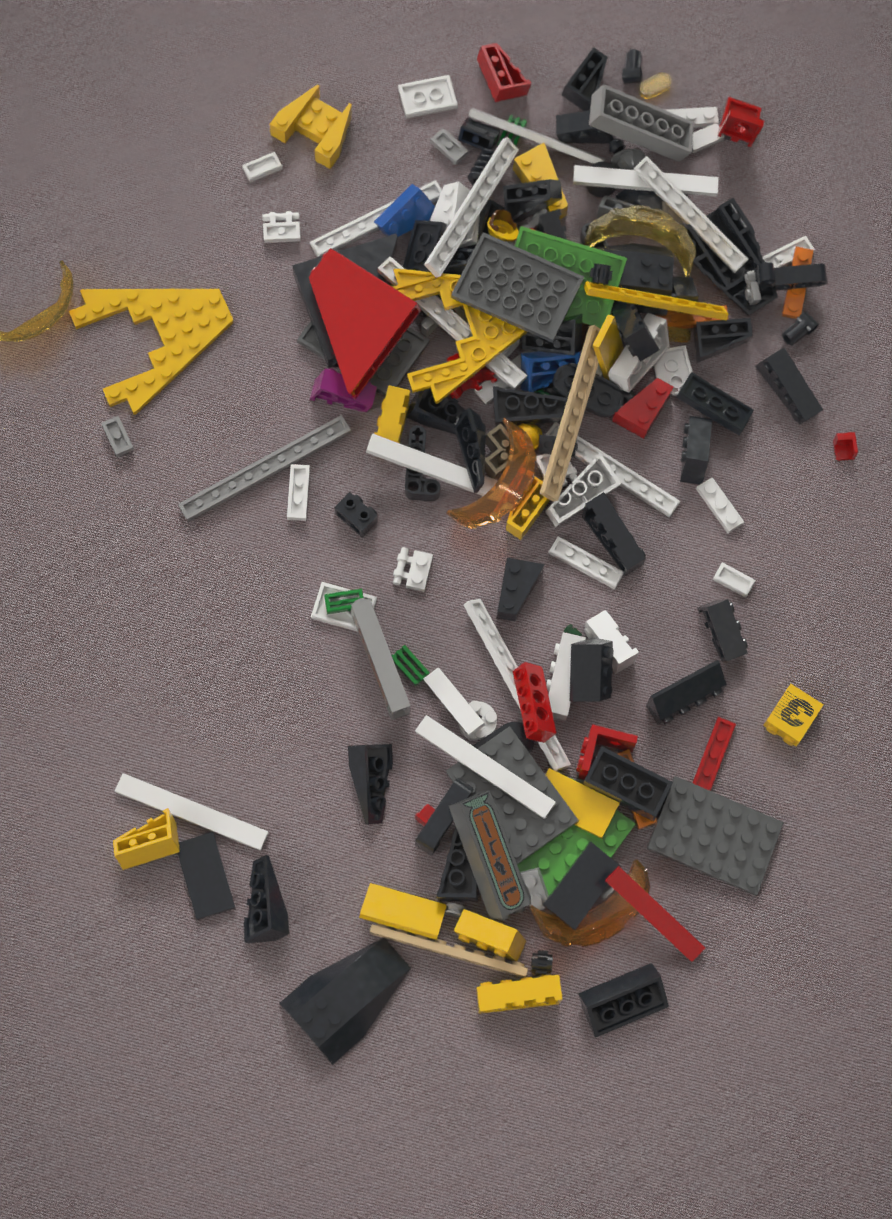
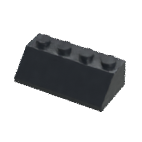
(687, 693)
(623, 999)

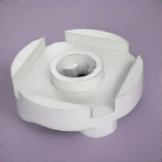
(489, 718)

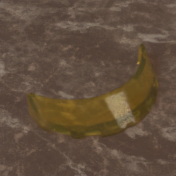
(647, 223)
(49, 316)

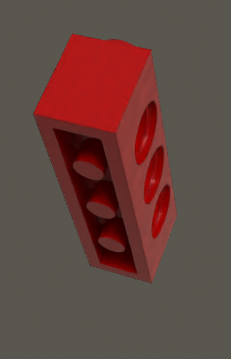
(534, 702)

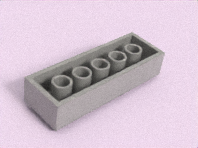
(641, 123)

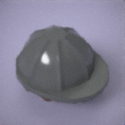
(627, 158)

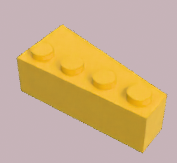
(537, 166)
(519, 994)

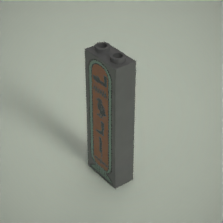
(490, 856)

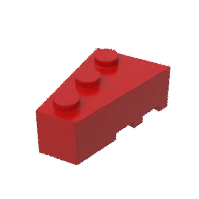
(500, 74)
(644, 408)

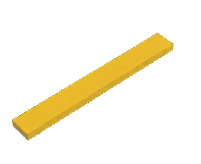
(655, 300)

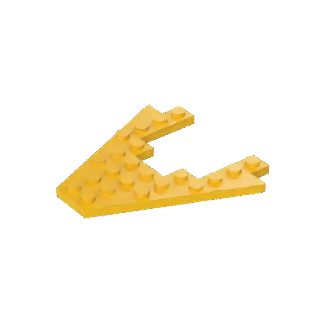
(185, 322)
(488, 337)

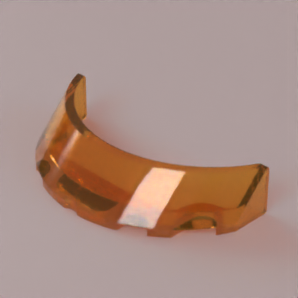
(510, 487)
(600, 922)

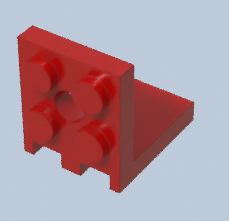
(741, 121)
(604, 737)

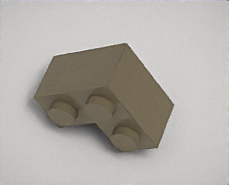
(499, 444)

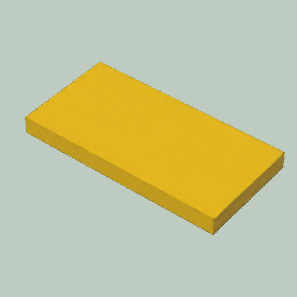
(608, 345)
(589, 806)
(403, 911)

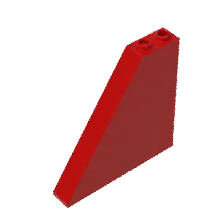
(360, 317)

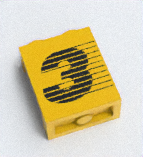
(793, 715)

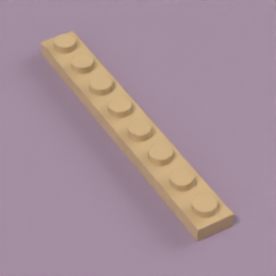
(458, 952)

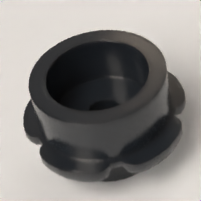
(616, 146)

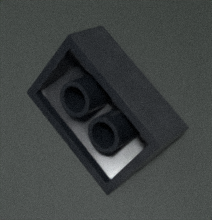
(591, 670)

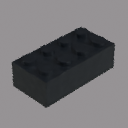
(628, 783)

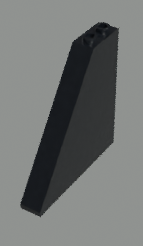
(366, 255)

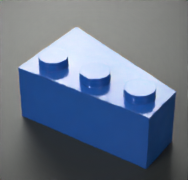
(403, 212)
(541, 368)

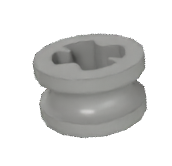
(454, 909)

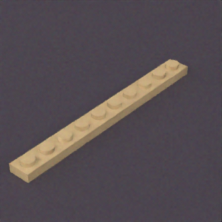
(571, 419)

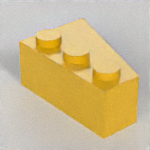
(393, 414)
(527, 511)
(147, 843)
(490, 935)

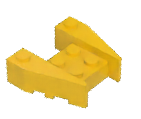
(315, 121)

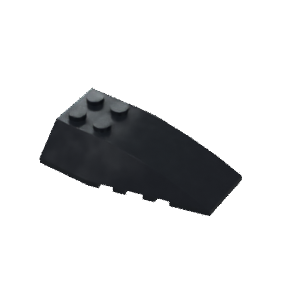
(738, 229)
(645, 270)
(346, 997)

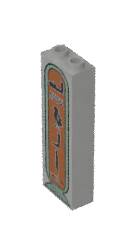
(380, 658)

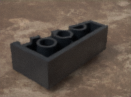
(634, 330)
(789, 385)
(526, 407)
(613, 534)
(457, 879)

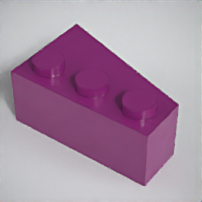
(331, 387)

